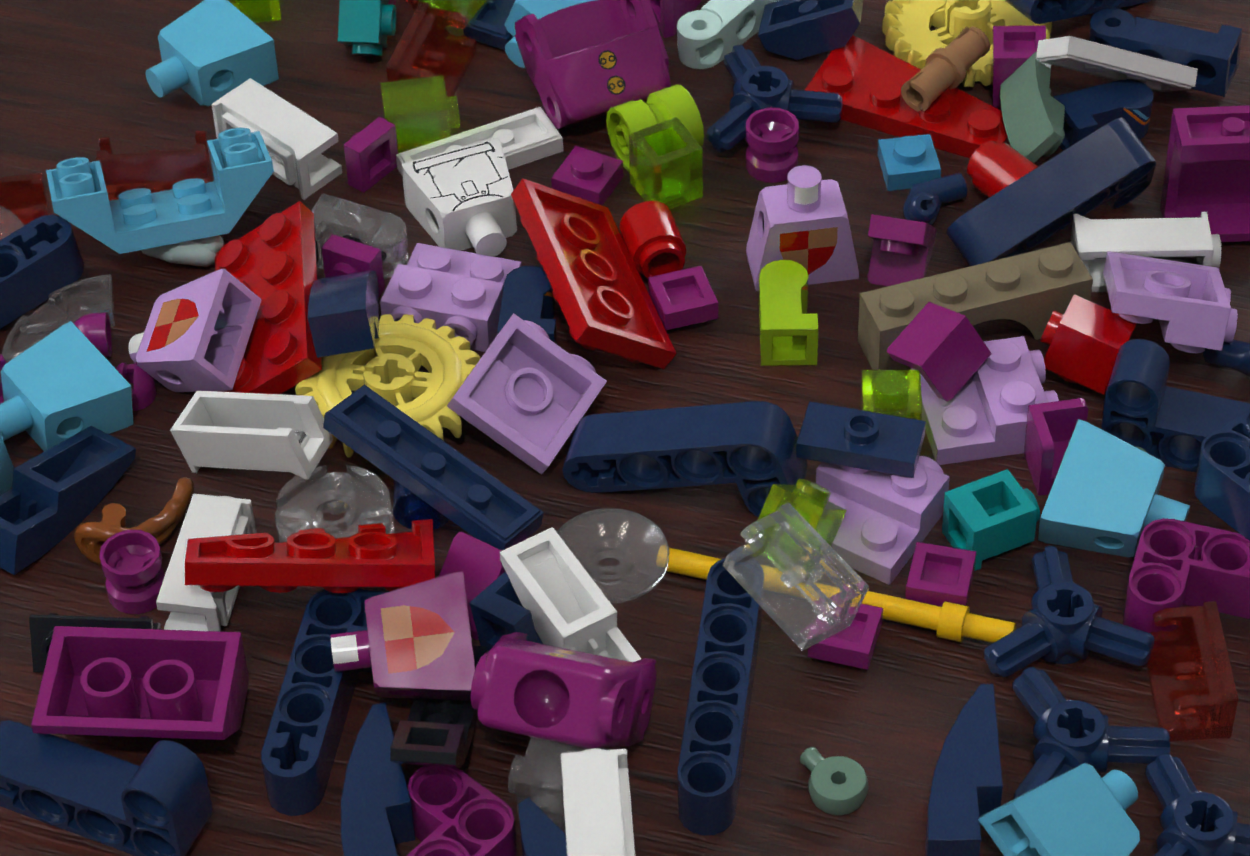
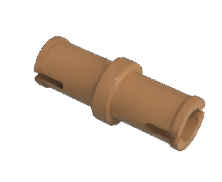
(945, 68)

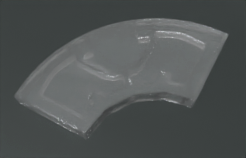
(63, 306)

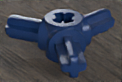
(762, 88)
(1064, 625)
(1078, 733)
(1191, 819)

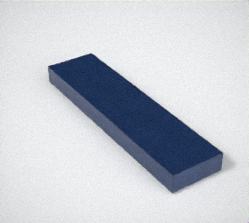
(432, 469)

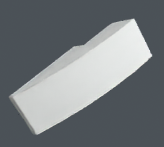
(563, 598)

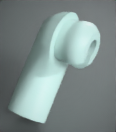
(195, 252)

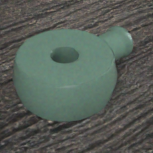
(835, 782)

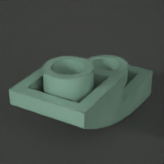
(1029, 111)

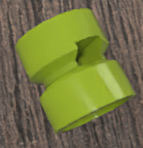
(659, 107)

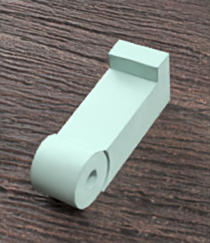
(712, 32)

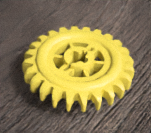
(910, 38)
(395, 374)

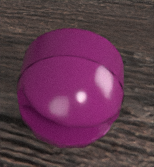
(97, 330)
(144, 385)

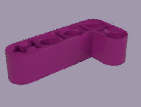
(1188, 566)
(457, 815)

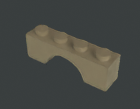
(1010, 288)

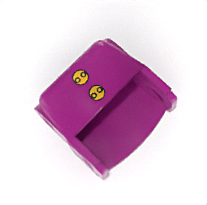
(592, 58)
(563, 694)

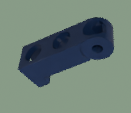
(1211, 53)

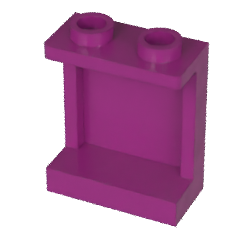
(1210, 169)

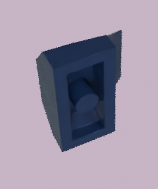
(808, 26)

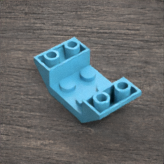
(169, 216)

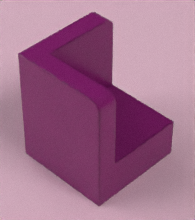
(1010, 50)
(941, 348)
(1048, 436)

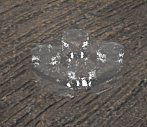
(356, 492)

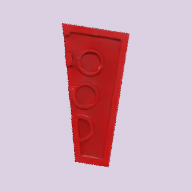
(872, 98)
(313, 559)

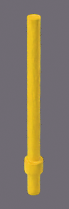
(950, 621)

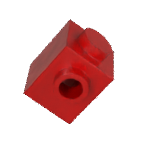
(1085, 343)

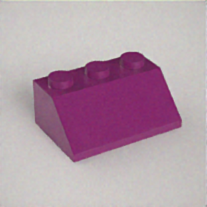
(142, 683)

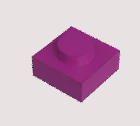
(371, 154)
(588, 175)
(348, 256)
(683, 297)
(940, 574)
(854, 644)

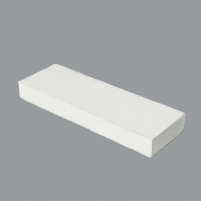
(1115, 63)
(522, 137)

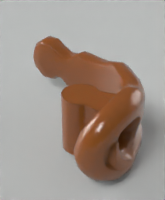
(92, 535)

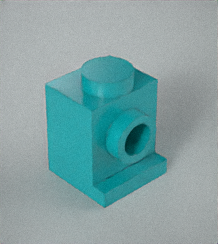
(366, 25)
(990, 516)

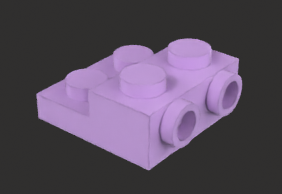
(452, 289)
(1182, 295)
(527, 393)
(990, 409)
(883, 514)

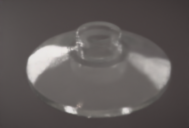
(618, 551)

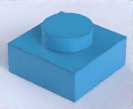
(908, 161)

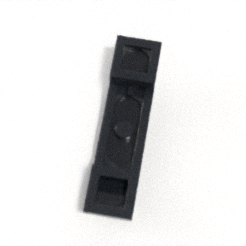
(436, 730)

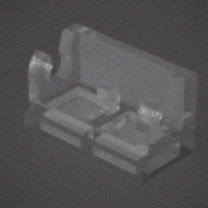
(797, 577)

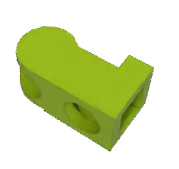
(786, 330)

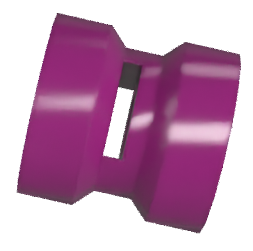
(771, 144)
(132, 571)

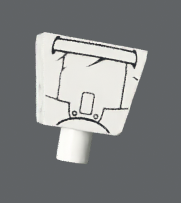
(463, 197)

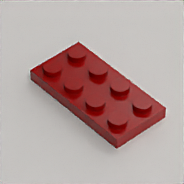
(280, 268)
(592, 275)

